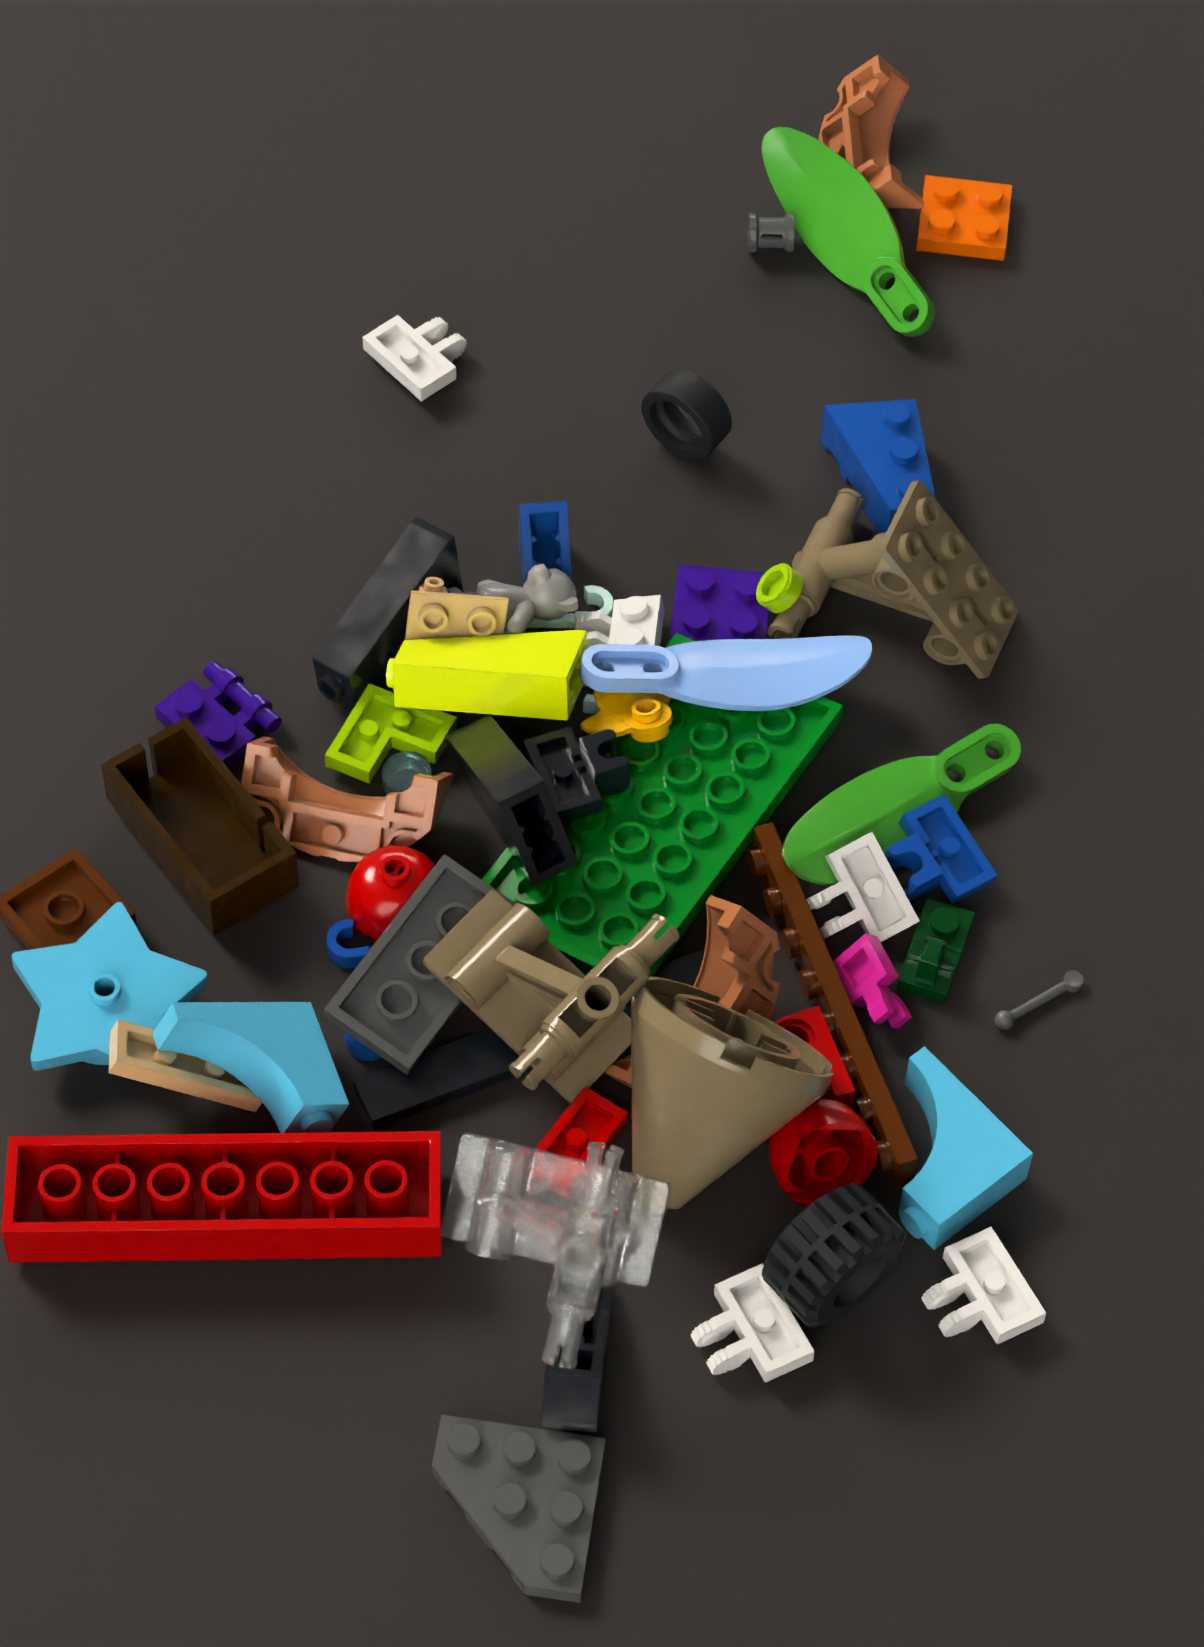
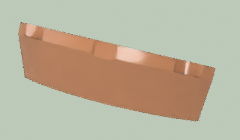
(863, 128)
(334, 821)
(734, 966)

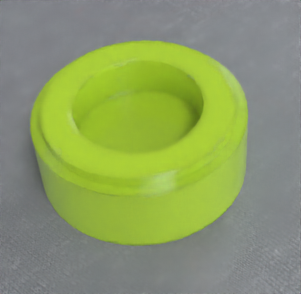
(779, 588)

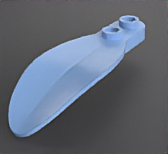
(729, 671)

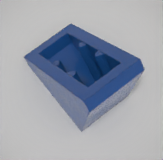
(544, 536)

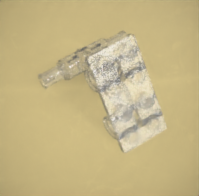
(562, 1211)

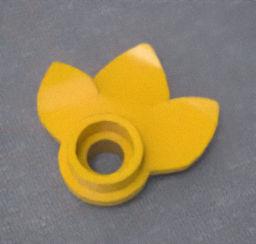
(640, 714)

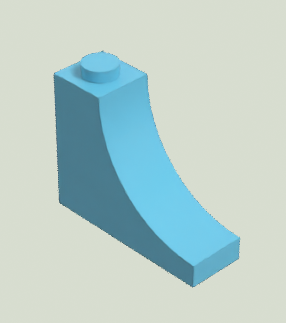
(268, 1048)
(971, 1156)

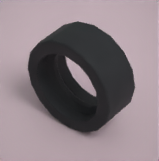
(696, 399)

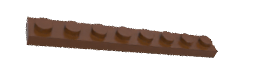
(822, 984)

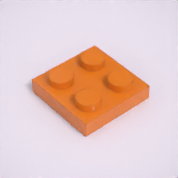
(964, 218)

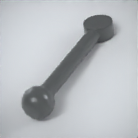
(1071, 982)

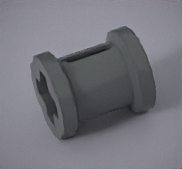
(770, 232)

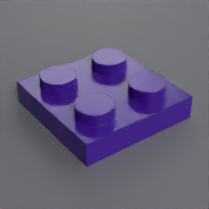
(717, 604)

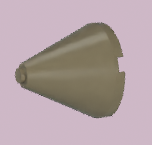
(710, 1084)

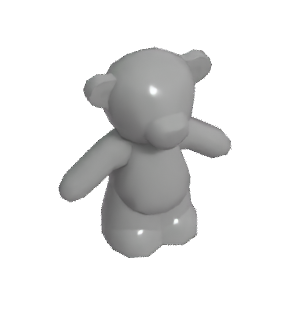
(545, 595)

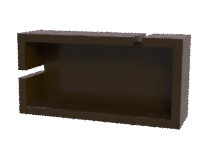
(201, 826)

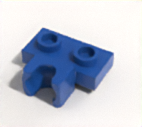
(940, 853)

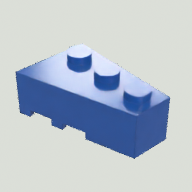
(878, 452)

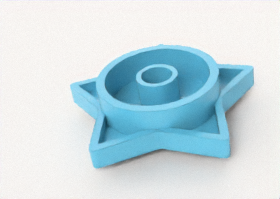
(94, 984)

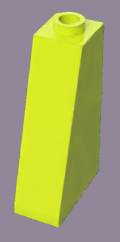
(491, 674)

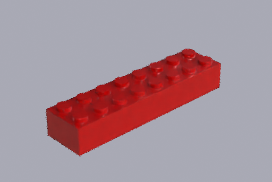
(222, 1196)

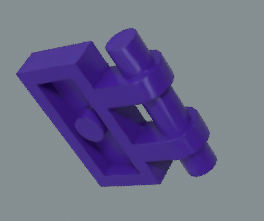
(204, 709)

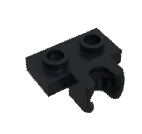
(578, 772)

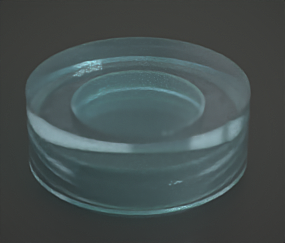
(400, 770)

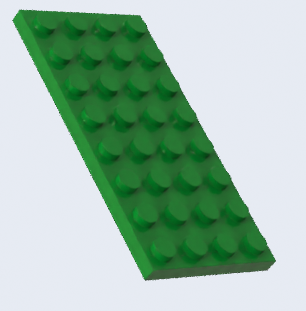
(674, 827)

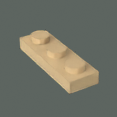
(137, 1058)

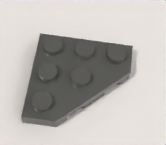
(525, 1497)

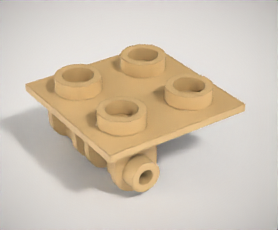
(447, 615)

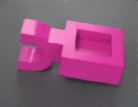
(866, 977)

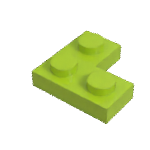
(378, 726)

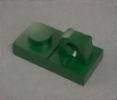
(935, 951)

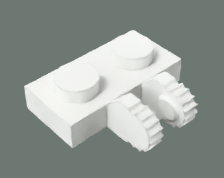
(415, 354)
(633, 622)
(870, 889)
(992, 1285)
(762, 1323)

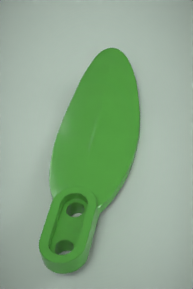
(845, 225)
(884, 794)

